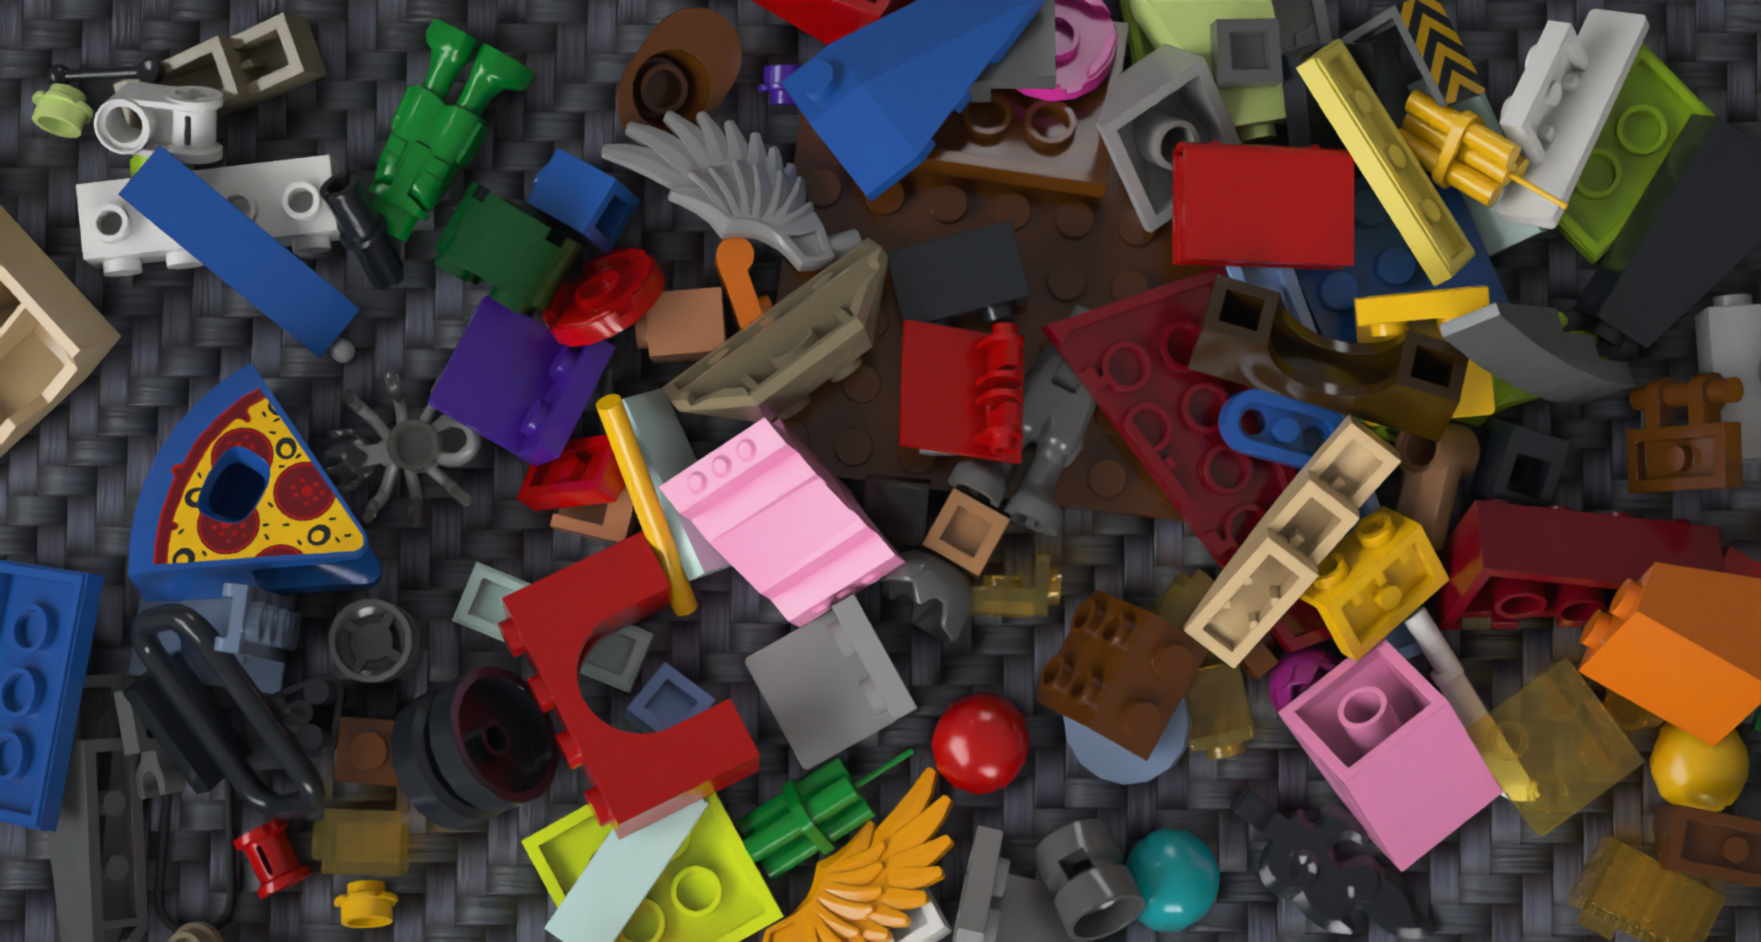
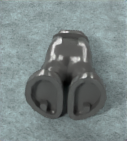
(1055, 419)

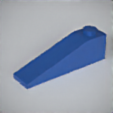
(898, 80)

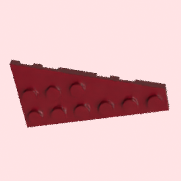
(1137, 372)

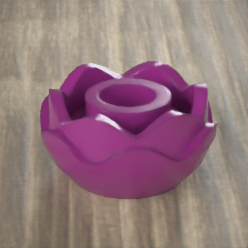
(1297, 673)

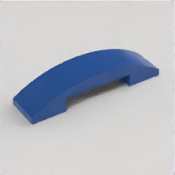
(238, 251)

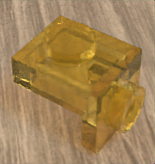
(1219, 711)

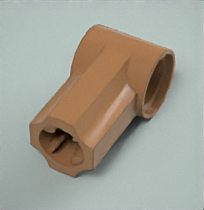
(1433, 476)

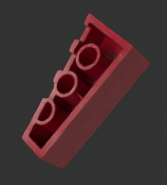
(1556, 561)

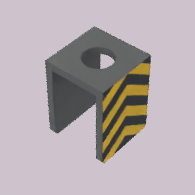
(1433, 48)

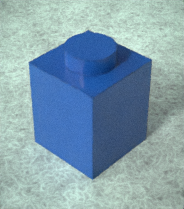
(582, 200)

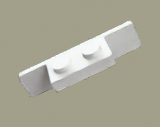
(1563, 107)

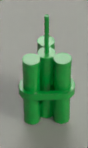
(808, 816)

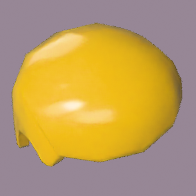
(1697, 773)

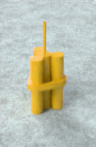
(1464, 151)

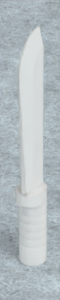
(1447, 671)

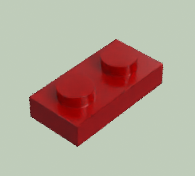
(579, 477)

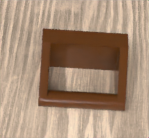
(1708, 844)

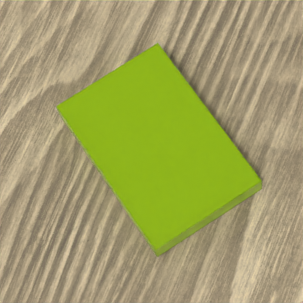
(1627, 153)

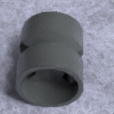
(375, 642)
(1089, 882)

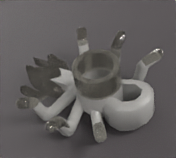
(410, 445)

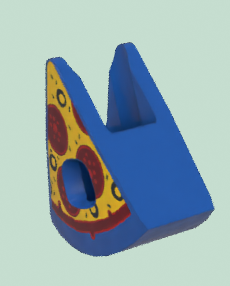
(244, 506)

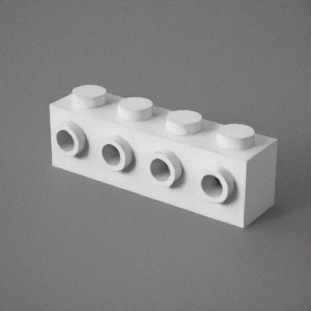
(273, 194)

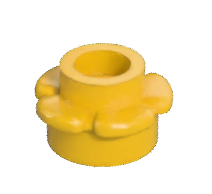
(366, 904)

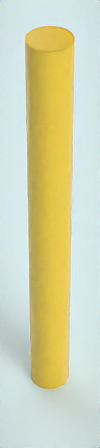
(645, 500)

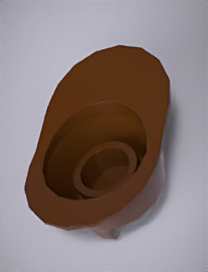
(680, 68)

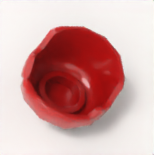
(981, 743)

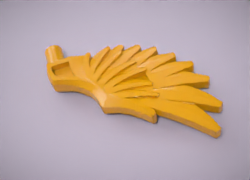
(874, 875)

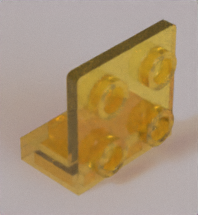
(1553, 746)

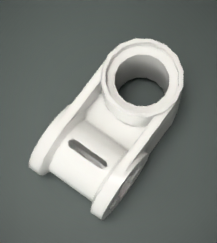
(171, 116)

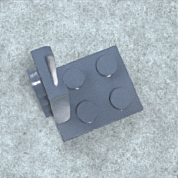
(252, 626)

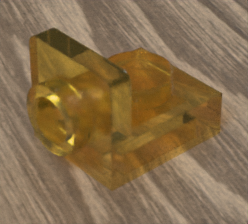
(1005, 598)

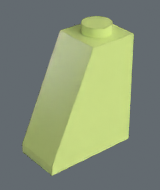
(1186, 25)

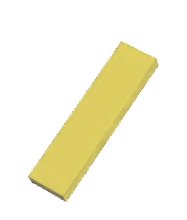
(1386, 161)

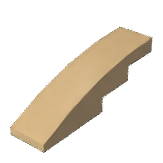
(1291, 541)

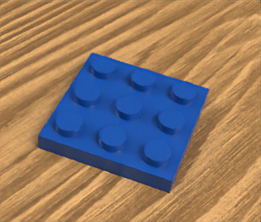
(1387, 265)

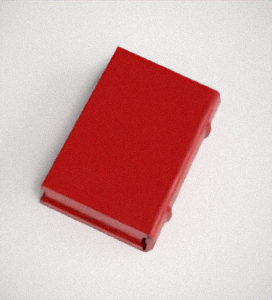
(1262, 206)

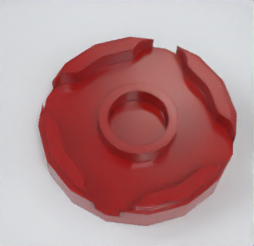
(606, 299)

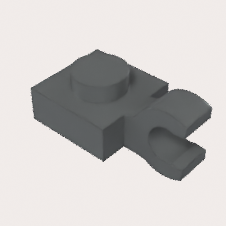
(156, 772)

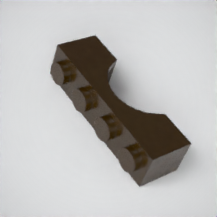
(1396, 383)

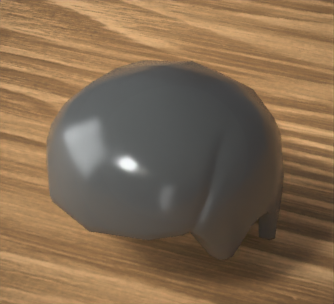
(937, 592)

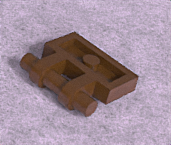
(1685, 456)

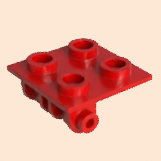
(963, 390)

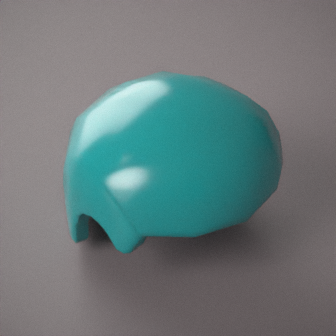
(1174, 877)

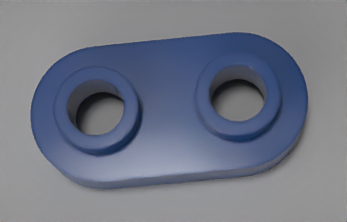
(1278, 429)

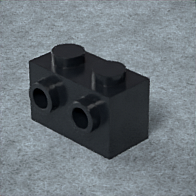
(960, 278)

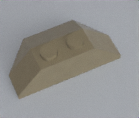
(792, 346)

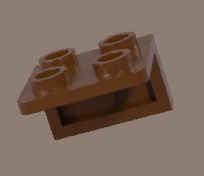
(1120, 672)

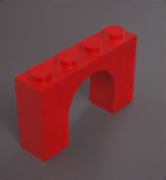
(631, 774)

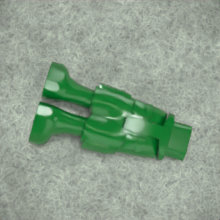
(434, 138)

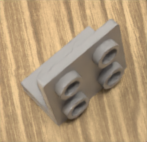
(830, 683)
(1003, 905)

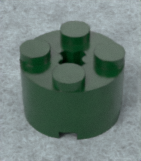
(506, 248)

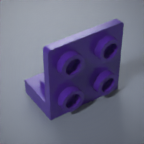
(518, 382)

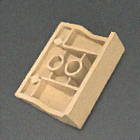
(46, 334)

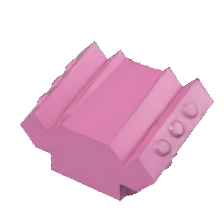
(783, 521)

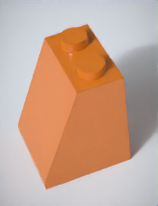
(1681, 647)

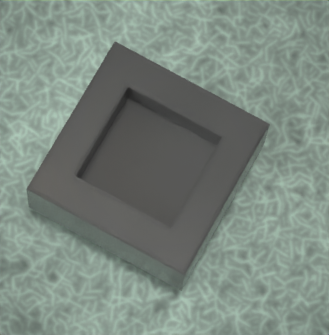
(1246, 53)

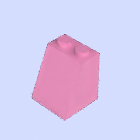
(1392, 752)

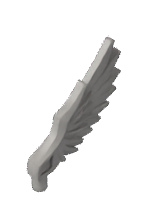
(733, 186)

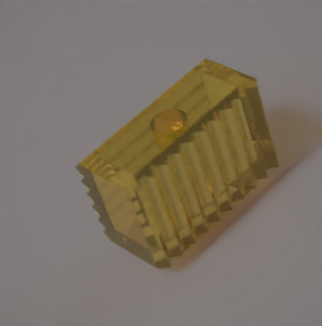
(1638, 899)

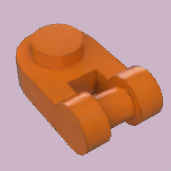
(732, 267)

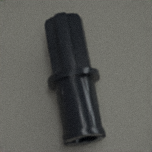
(363, 229)

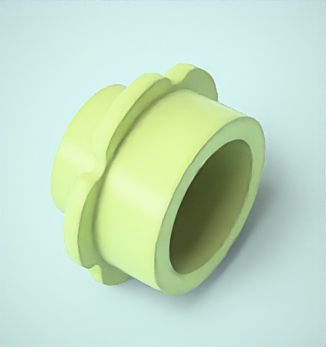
(61, 110)

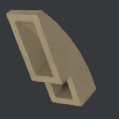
(247, 66)

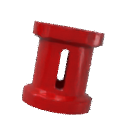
(272, 857)

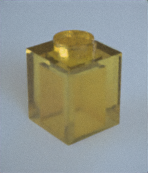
(362, 842)

